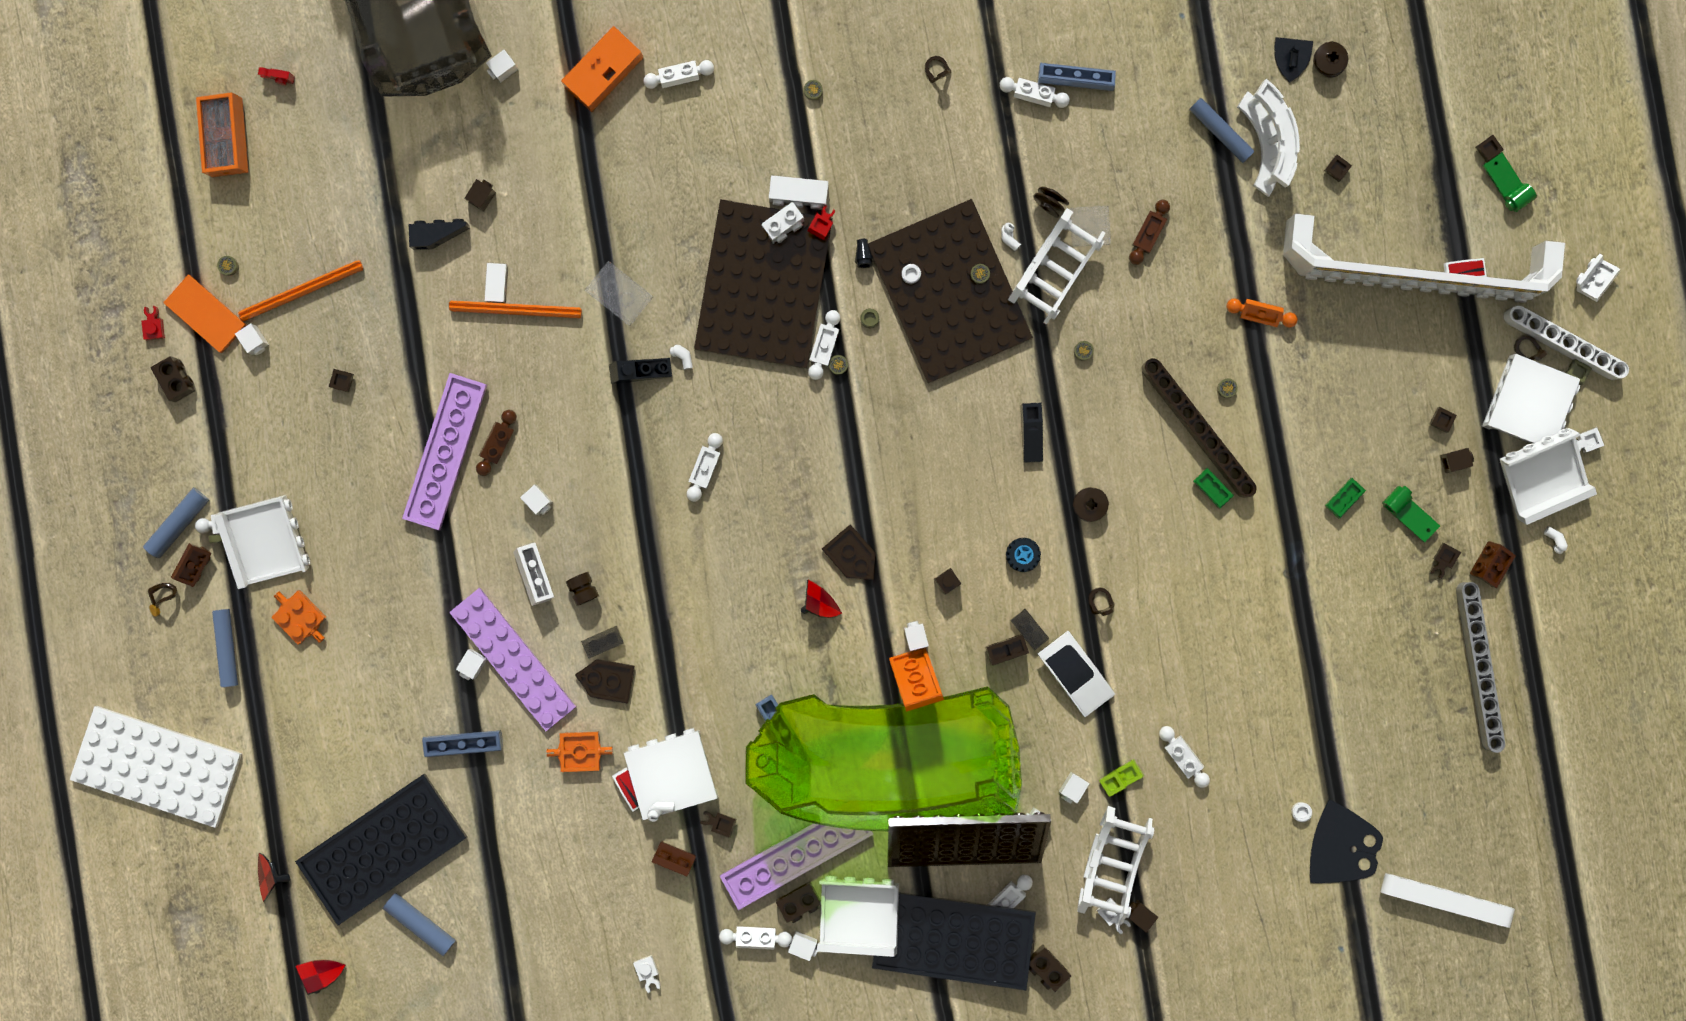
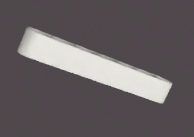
(1575, 343)
(1447, 900)

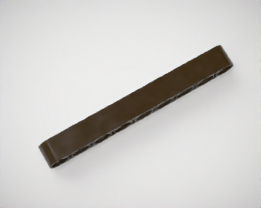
(1200, 438)

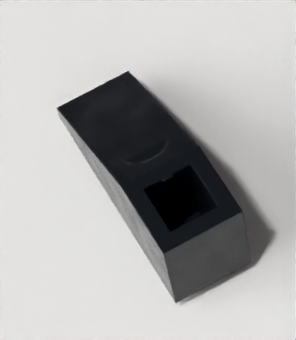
(431, 235)
(639, 370)
(1032, 432)

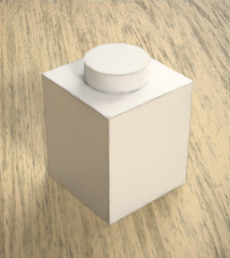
(501, 66)
(252, 339)
(537, 500)
(915, 636)
(471, 664)
(1073, 788)
(803, 946)

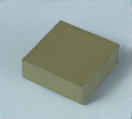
(1579, 370)

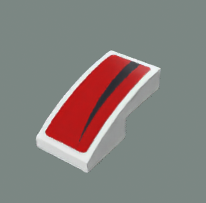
(1472, 267)
(626, 788)

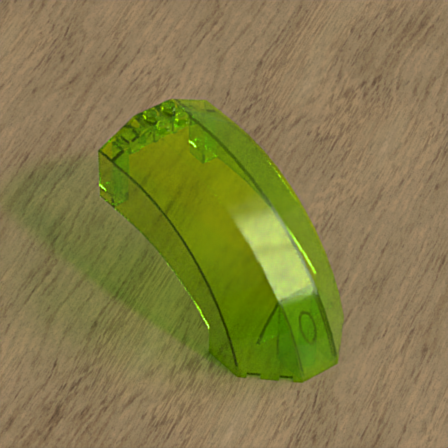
(881, 762)

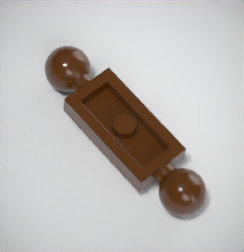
(1149, 232)
(496, 442)

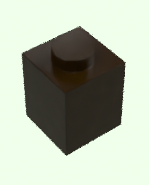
(480, 194)
(1457, 460)
(947, 581)
(1142, 916)

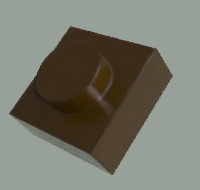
(1489, 148)
(1337, 168)
(341, 380)
(1443, 419)

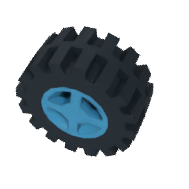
(1031, 557)

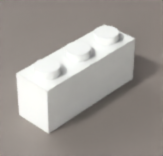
(799, 191)
(533, 574)

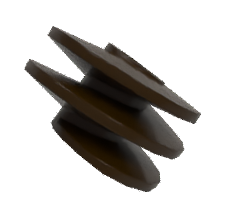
(1338, 54)
(1048, 199)
(1097, 497)

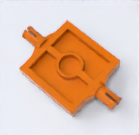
(299, 617)
(579, 751)

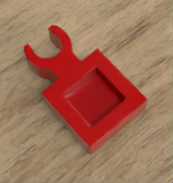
(281, 77)
(821, 224)
(152, 327)

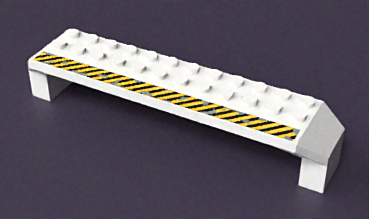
(1312, 262)

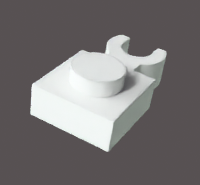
(1589, 440)
(1112, 917)
(646, 970)

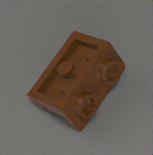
(1492, 564)
(191, 565)
(674, 858)

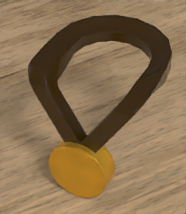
(154, 608)

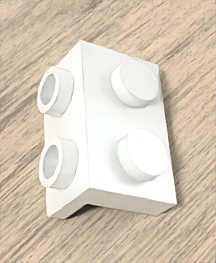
(783, 222)
(1596, 278)

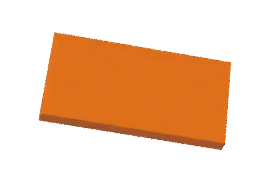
(204, 313)
(916, 679)

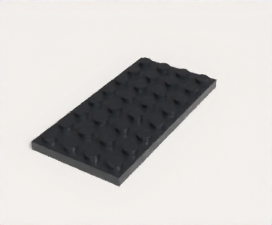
(381, 849)
(962, 941)

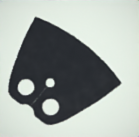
(1330, 851)

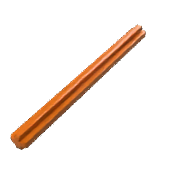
(300, 290)
(515, 309)

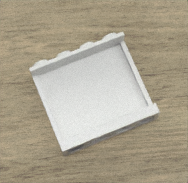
(1531, 400)
(1546, 476)
(262, 541)
(671, 772)
(859, 916)

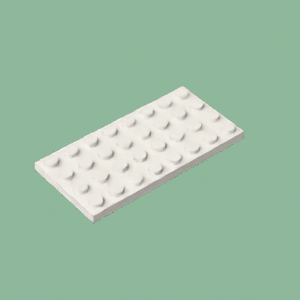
(156, 766)

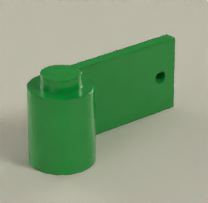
(1508, 183)
(1410, 514)

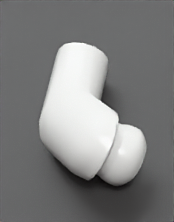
(1007, 236)
(683, 354)

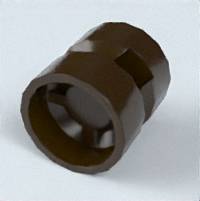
(582, 588)

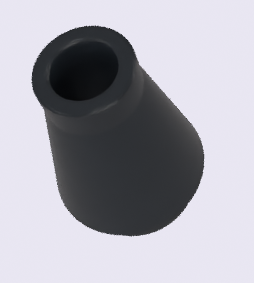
(863, 254)

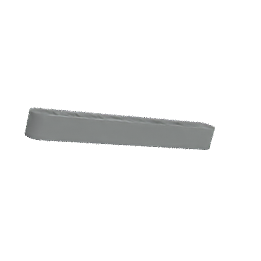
(1486, 674)

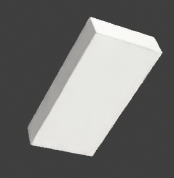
(495, 282)

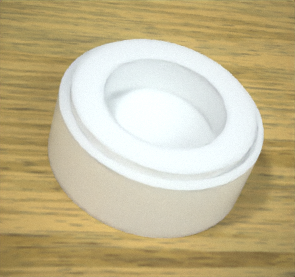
(911, 274)
(1301, 812)

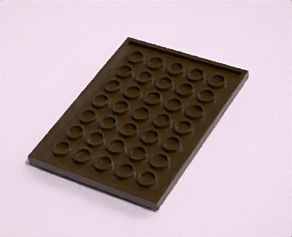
(760, 293)
(945, 312)
(967, 839)

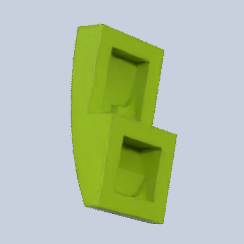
(1121, 777)

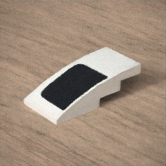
(1076, 674)

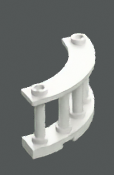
(1277, 145)
(1042, 259)
(1096, 858)

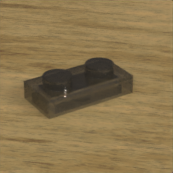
(1029, 629)
(602, 642)

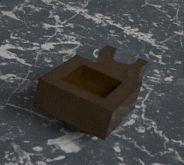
(1445, 557)
(721, 823)

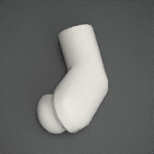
(1559, 539)
(658, 808)

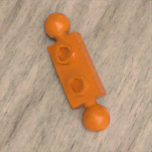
(1261, 313)

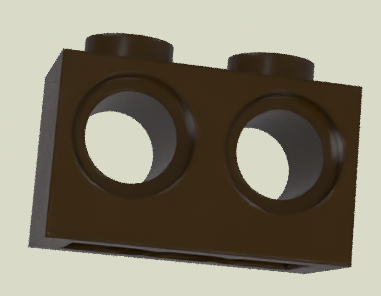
(169, 382)
(1006, 649)
(795, 897)
(1051, 965)

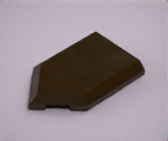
(851, 554)
(607, 680)

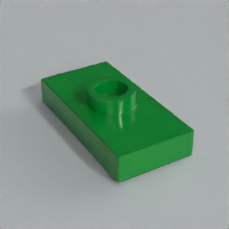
(1213, 488)
(1345, 498)

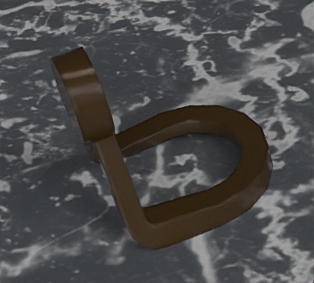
(941, 75)
(1540, 353)
(1108, 610)

